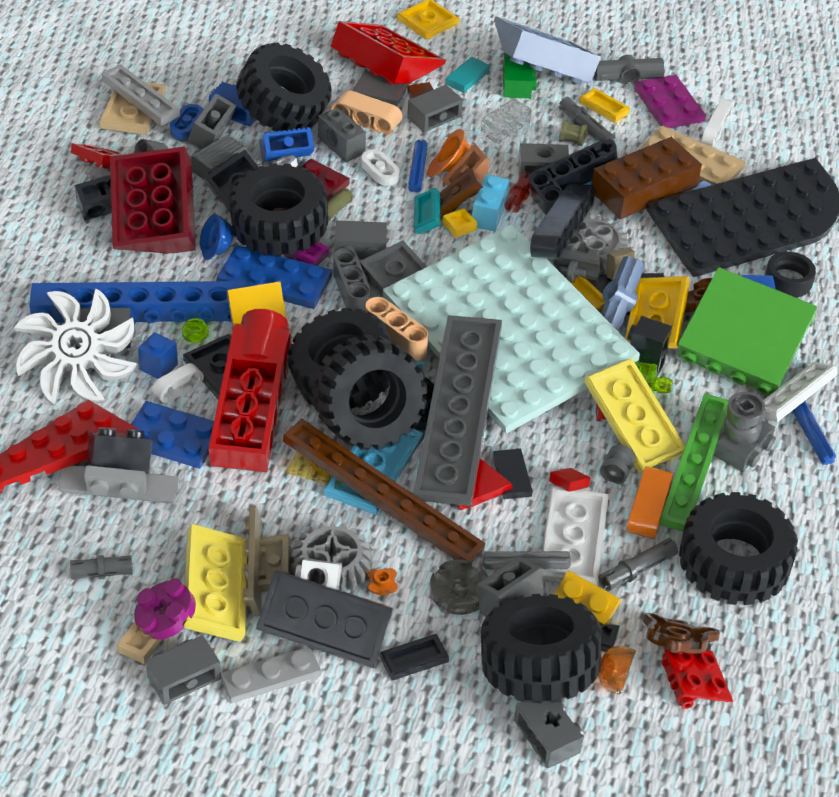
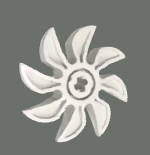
(67, 357)

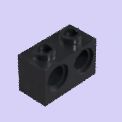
(94, 197)

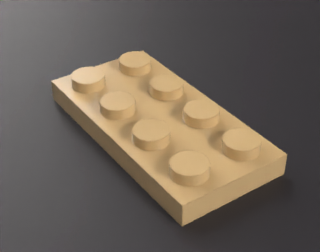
(716, 165)

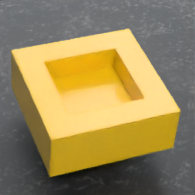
(459, 222)

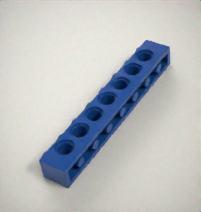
(146, 300)

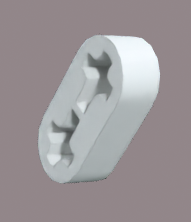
(177, 383)

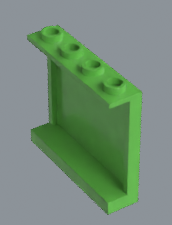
(746, 331)

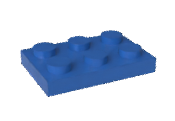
(175, 433)

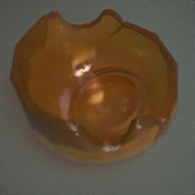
(615, 668)

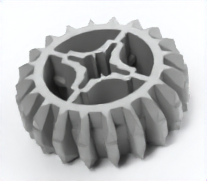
(346, 549)

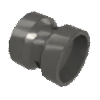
(618, 463)

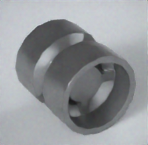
(744, 418)

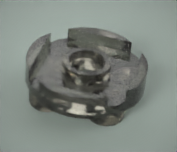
(443, 587)

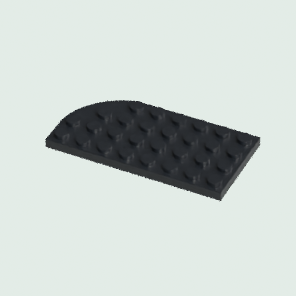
(748, 216)

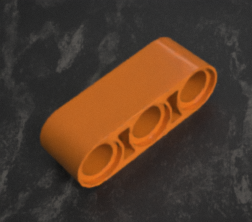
(649, 502)

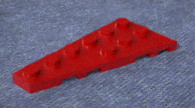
(57, 444)

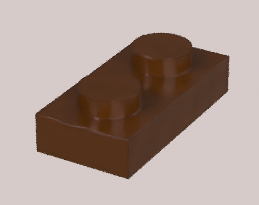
(459, 192)

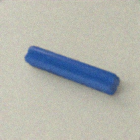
(417, 166)
(814, 434)

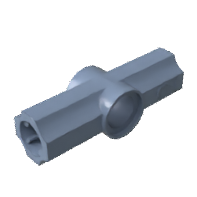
(620, 293)

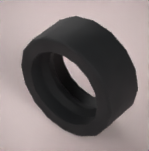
(795, 262)

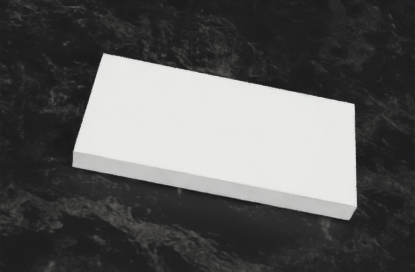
(576, 526)

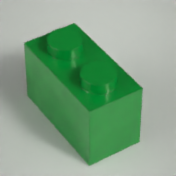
(518, 79)

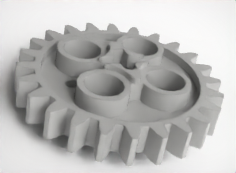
(599, 236)

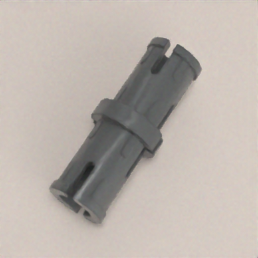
(101, 567)

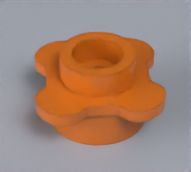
(382, 587)

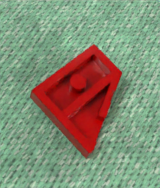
(93, 154)

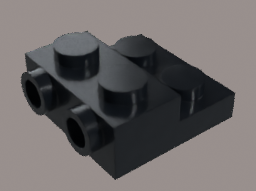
(222, 178)

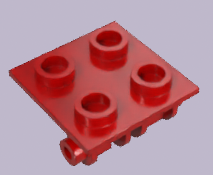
(695, 677)

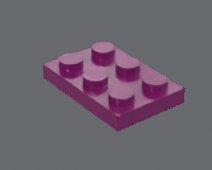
(669, 101)

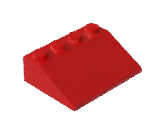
(384, 52)

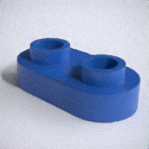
(181, 127)

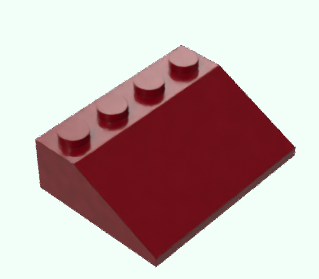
(153, 201)

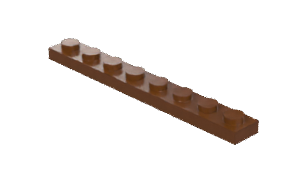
(383, 492)

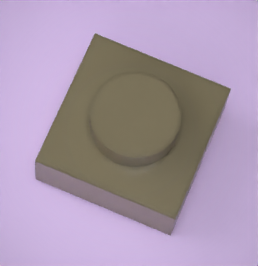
(615, 259)

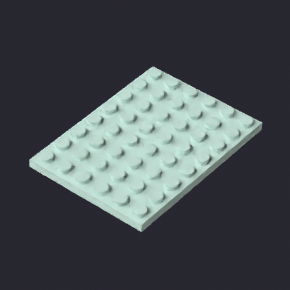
(548, 327)

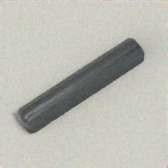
(544, 559)

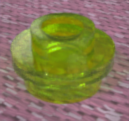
(195, 330)

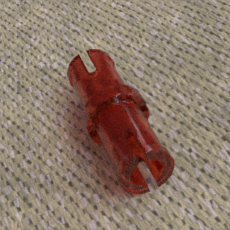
(518, 193)

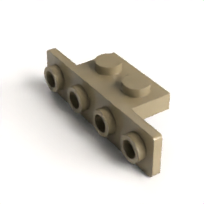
(263, 558)

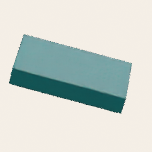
(467, 74)
(427, 211)

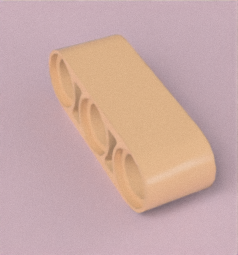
(369, 111)
(402, 328)

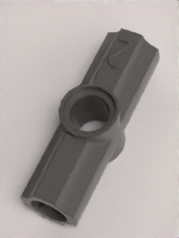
(629, 69)

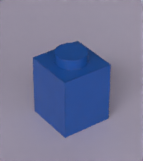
(157, 355)

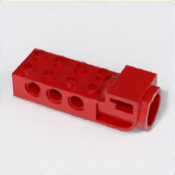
(251, 392)

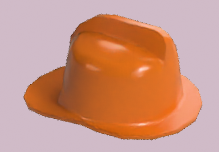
(450, 153)

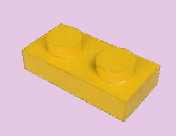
(596, 599)

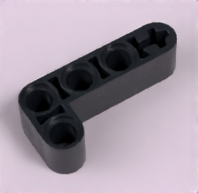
(576, 168)

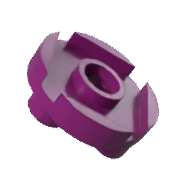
(153, 600)

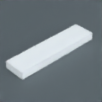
(798, 390)

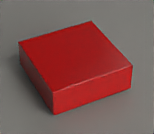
(569, 479)

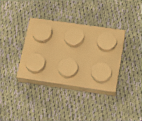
(125, 117)

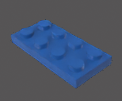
(299, 281)

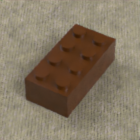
(645, 176)

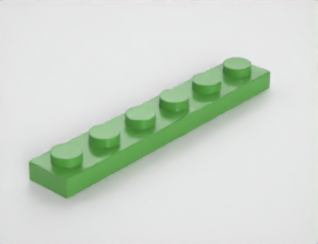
(695, 462)

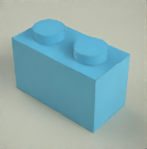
(490, 202)

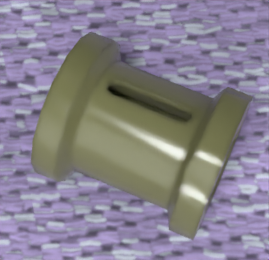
(573, 132)

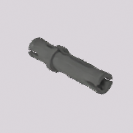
(580, 116)
(629, 569)

